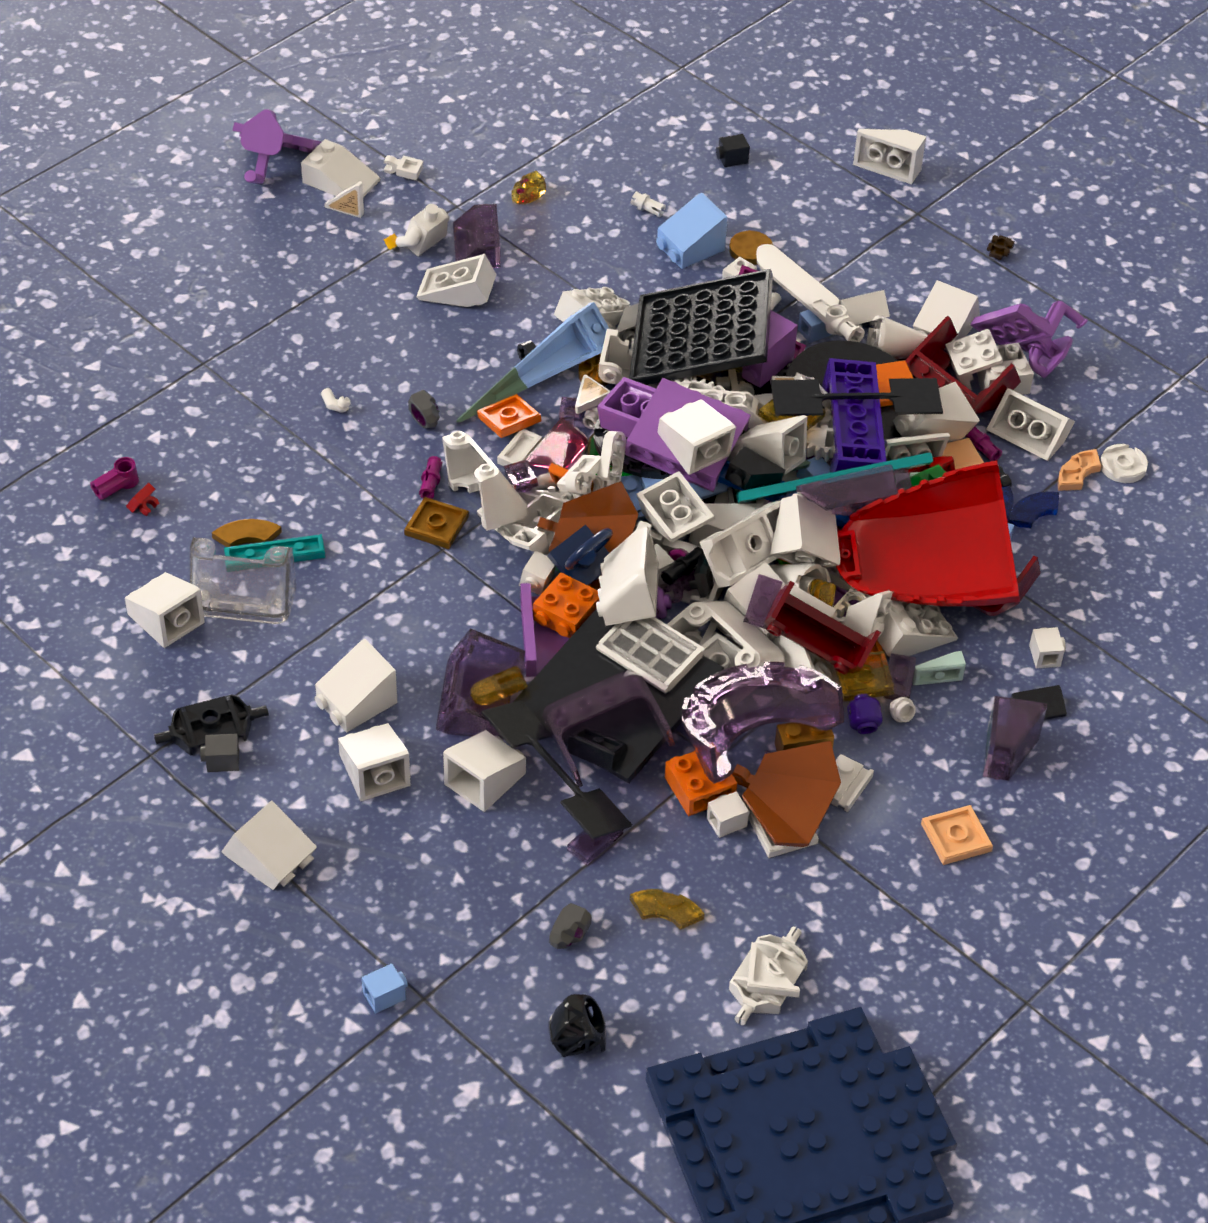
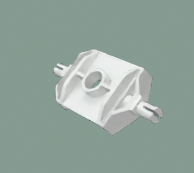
(786, 956)

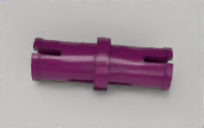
(982, 442)
(430, 477)

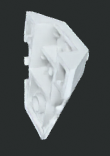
(525, 531)

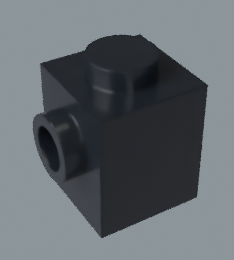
(733, 150)

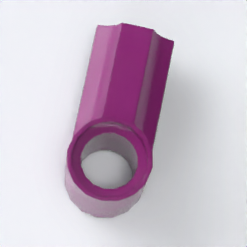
(121, 476)

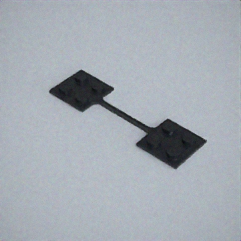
(806, 399)
(590, 809)

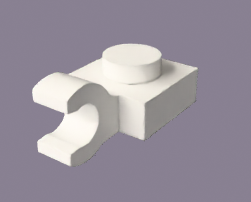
(405, 167)

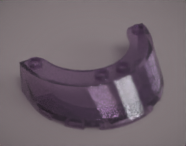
(752, 697)

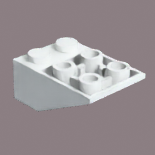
(606, 301)
(914, 629)

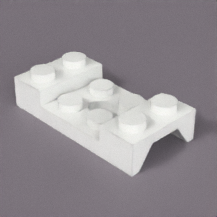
(731, 552)

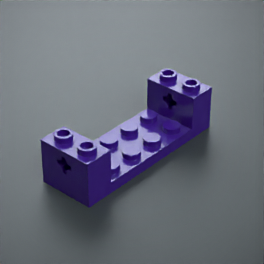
(855, 421)

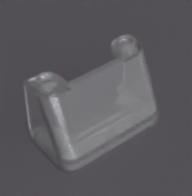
(243, 586)

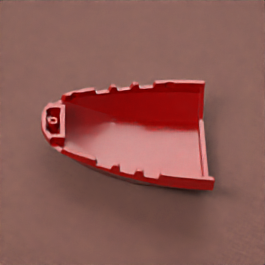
(934, 542)

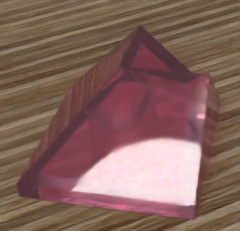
(558, 447)

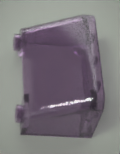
(469, 662)

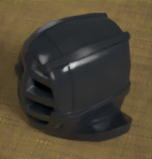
(574, 1028)

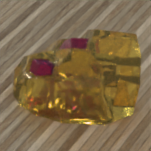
(529, 188)

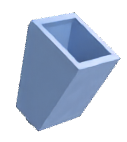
(693, 232)

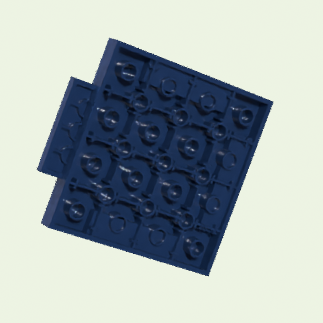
(807, 1129)

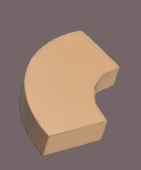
(1077, 468)

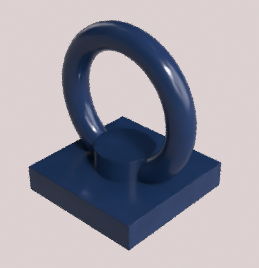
(582, 554)

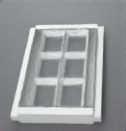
(652, 651)

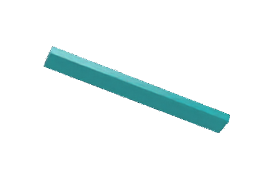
(790, 486)

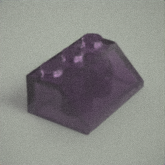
(478, 234)

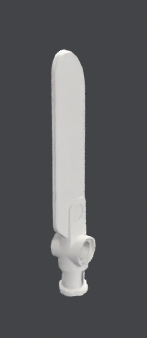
(808, 292)

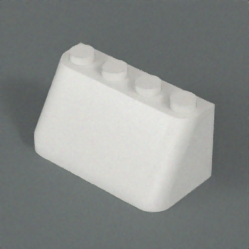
(629, 580)

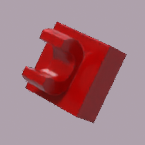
(142, 498)

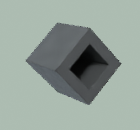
(221, 752)

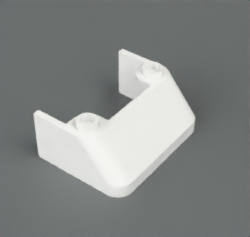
(754, 644)

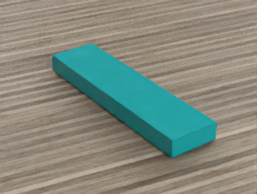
(303, 548)

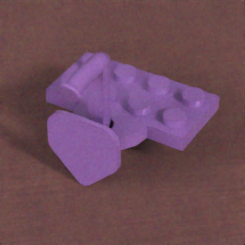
(266, 137)
(1032, 332)

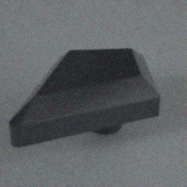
(703, 577)

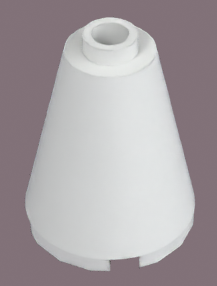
(894, 337)
(801, 574)

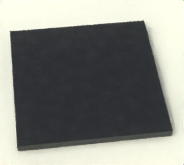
(702, 328)
(632, 723)

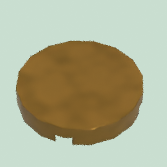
(746, 244)

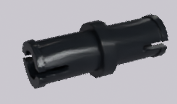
(682, 566)

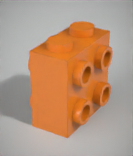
(565, 605)
(692, 785)

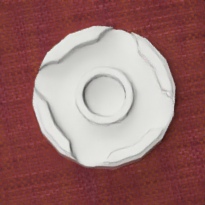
(1123, 463)

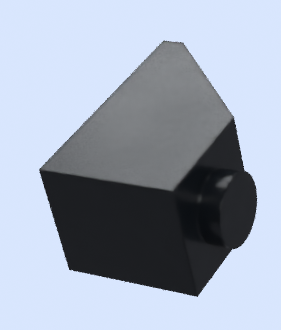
(752, 470)

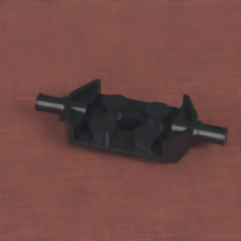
(190, 728)

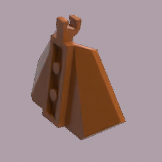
(597, 510)
(791, 791)

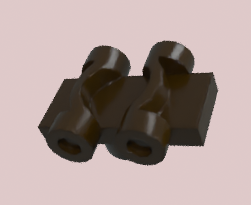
(1000, 246)

